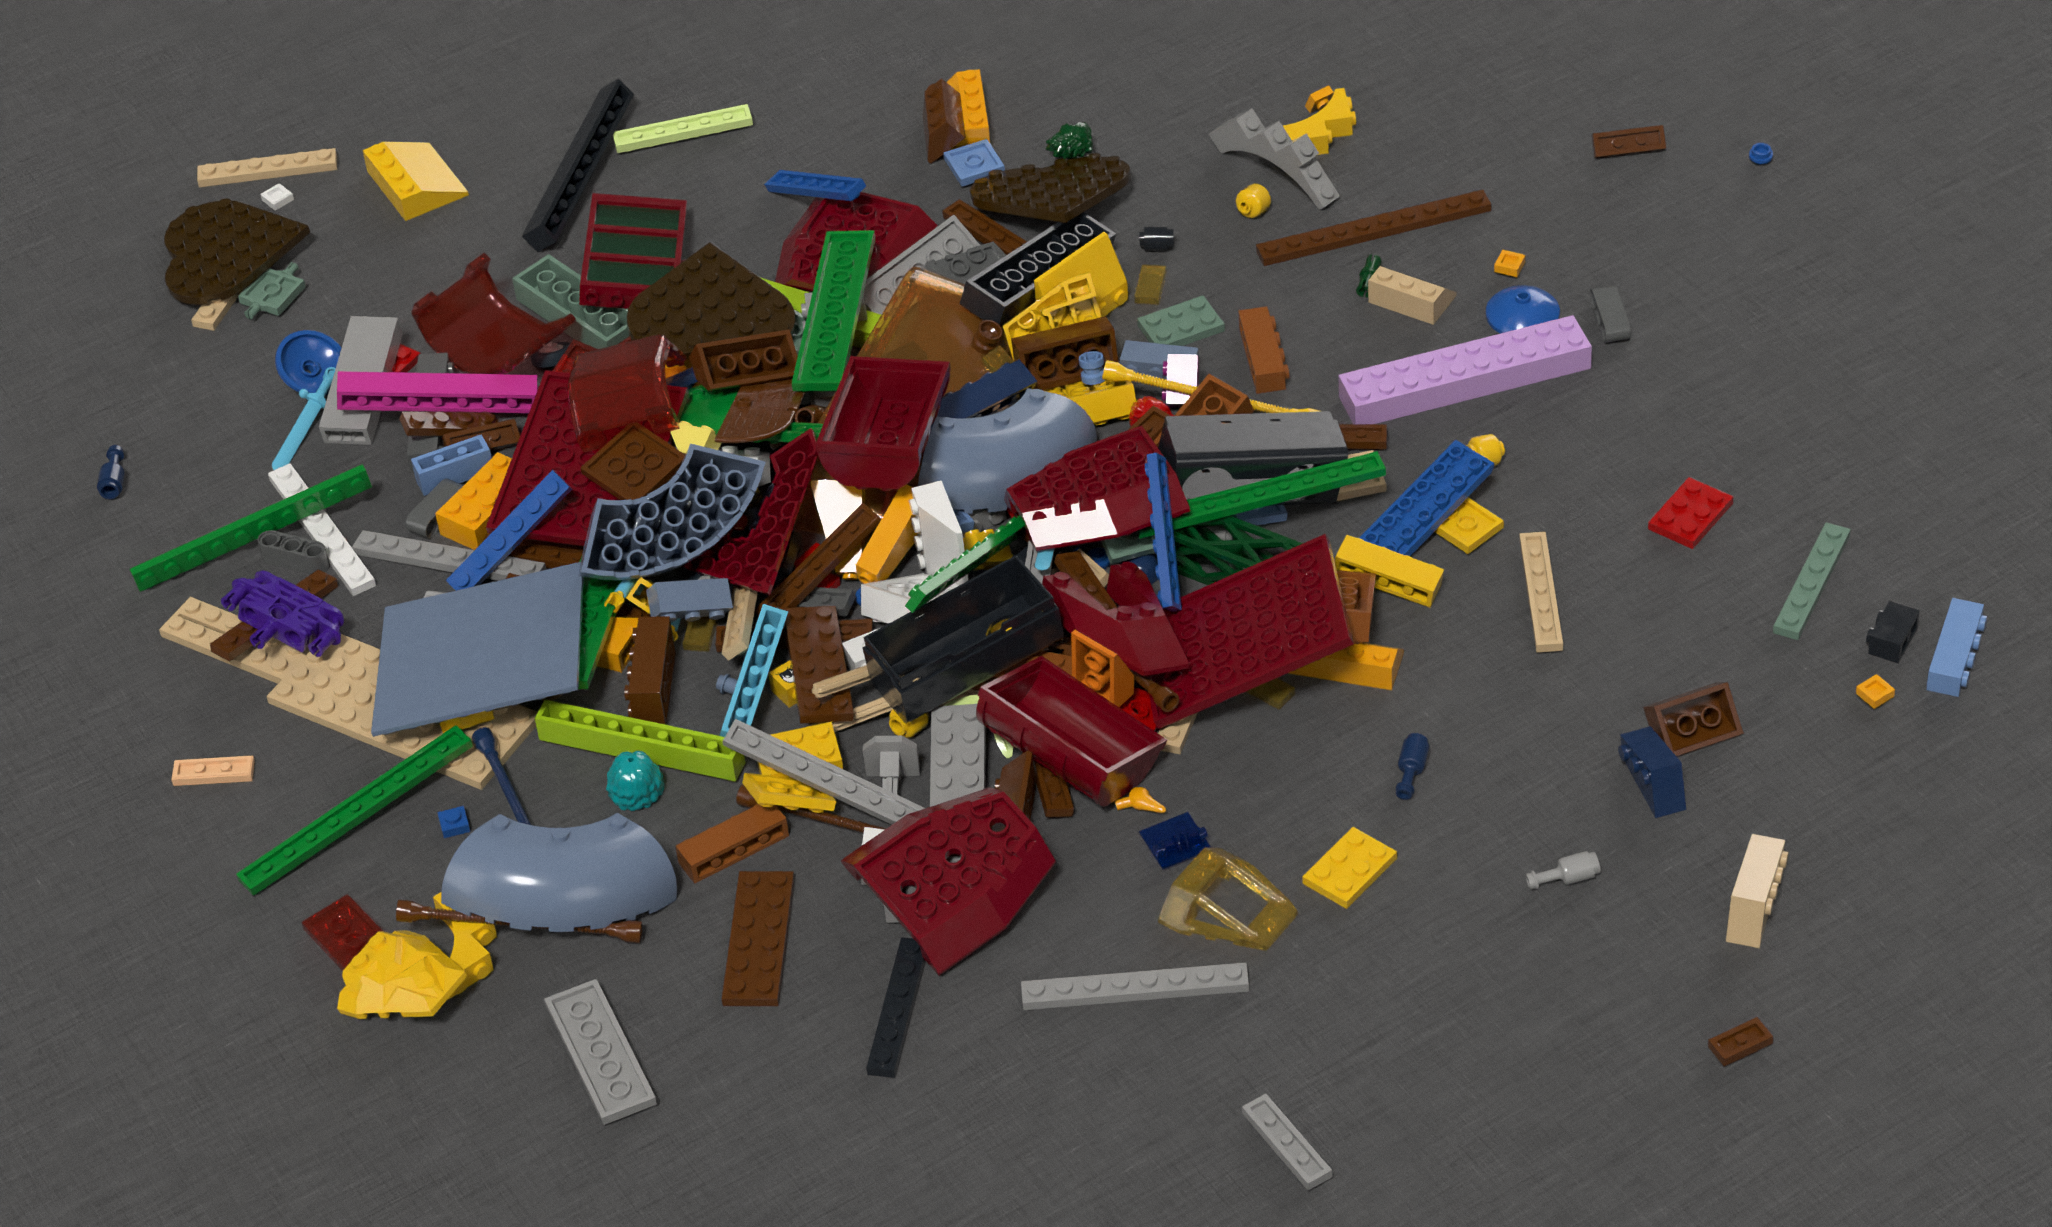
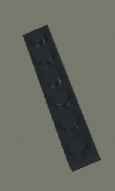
(896, 1010)

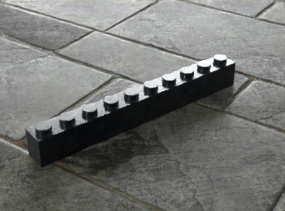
(577, 165)

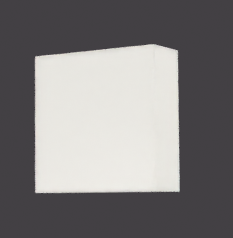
(277, 196)

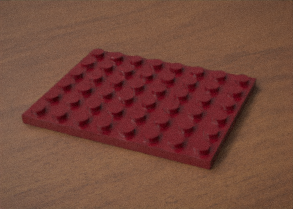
(549, 445)
(1255, 628)

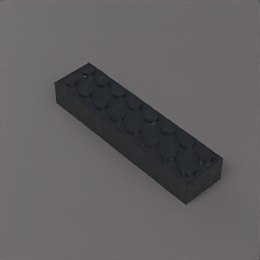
(1008, 284)

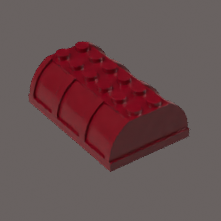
(881, 420)
(1070, 729)

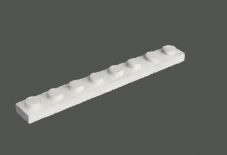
(322, 529)

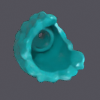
(634, 781)

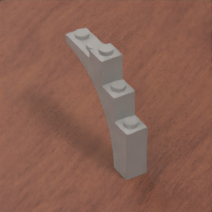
(1274, 144)

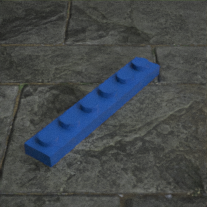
(815, 185)
(510, 532)
(1164, 537)

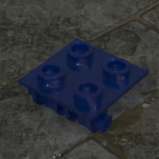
(1175, 840)

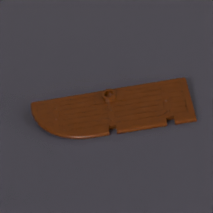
(760, 412)

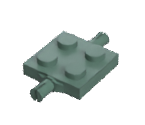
(272, 291)

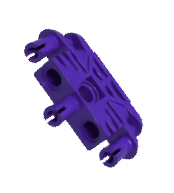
(284, 613)

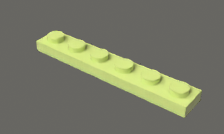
(682, 128)

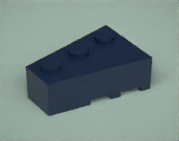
(1654, 770)

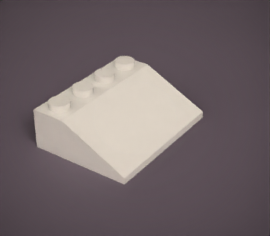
(937, 528)
(887, 598)

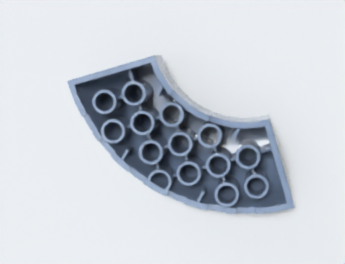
(995, 451)
(672, 522)
(559, 874)

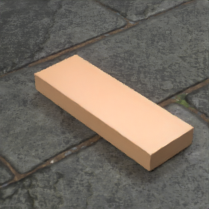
(213, 770)

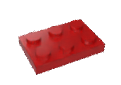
(1690, 513)

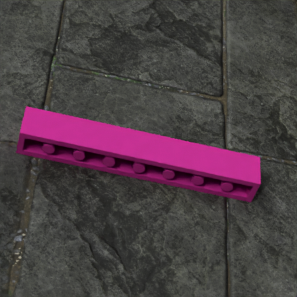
(435, 392)

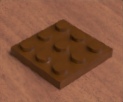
(633, 463)

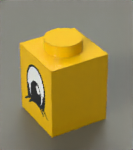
(782, 684)

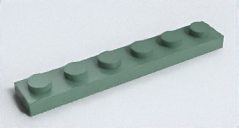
(1811, 581)

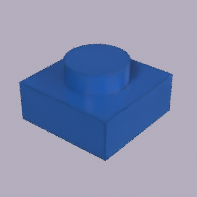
(453, 822)

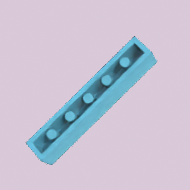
(755, 667)

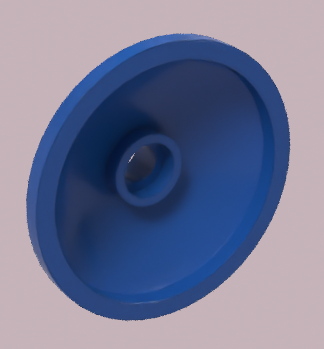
(1520, 308)
(303, 352)

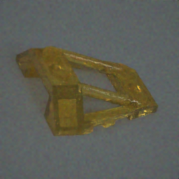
(1188, 889)

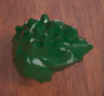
(1071, 141)

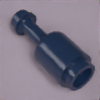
(111, 474)
(1411, 762)

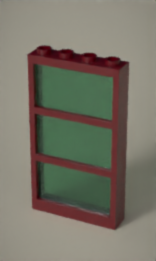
(629, 247)

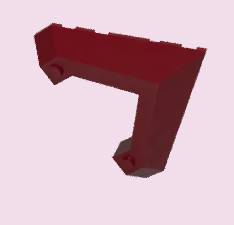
(757, 559)

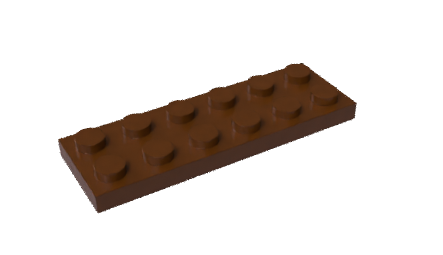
(816, 656)
(758, 938)

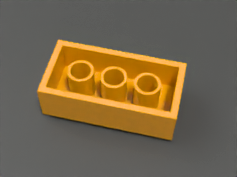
(469, 509)

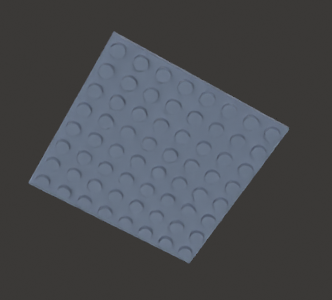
(479, 649)

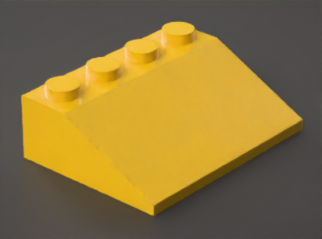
(412, 177)
(1105, 271)
(1100, 400)

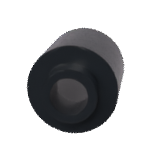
(1156, 238)

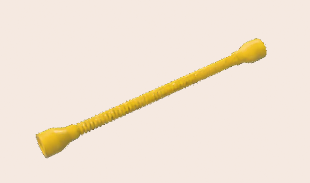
(1117, 372)

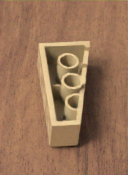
(1756, 890)

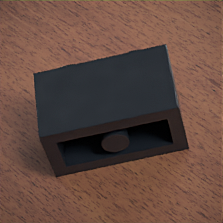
(1893, 631)

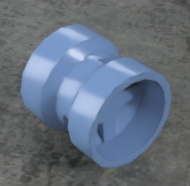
(1091, 363)

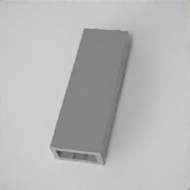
(367, 347)

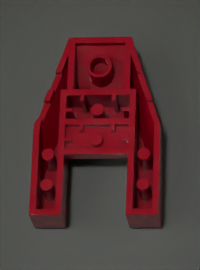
(1134, 630)

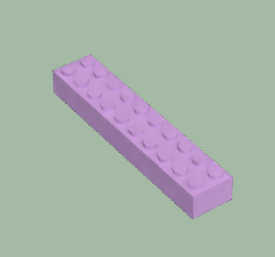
(1465, 371)

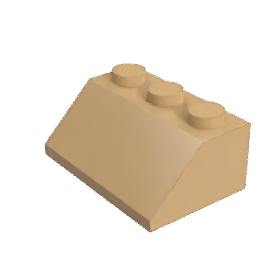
(1408, 295)

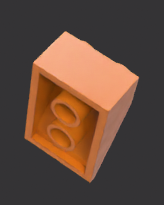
(1101, 669)

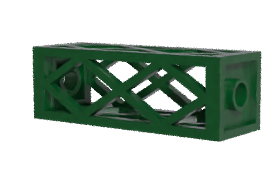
(1192, 545)

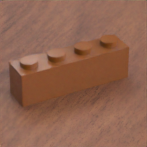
(1262, 350)
(731, 841)

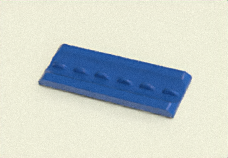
(1429, 500)

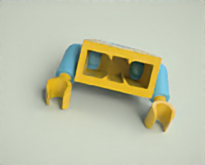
(635, 591)

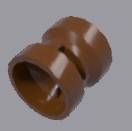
(986, 337)

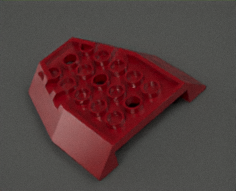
(895, 227)
(1092, 493)
(959, 902)

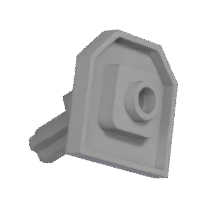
(890, 759)

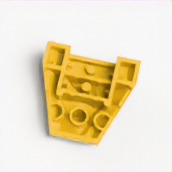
(1063, 305)
(398, 975)

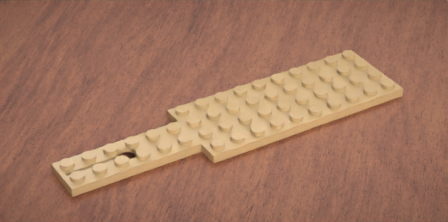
(341, 690)

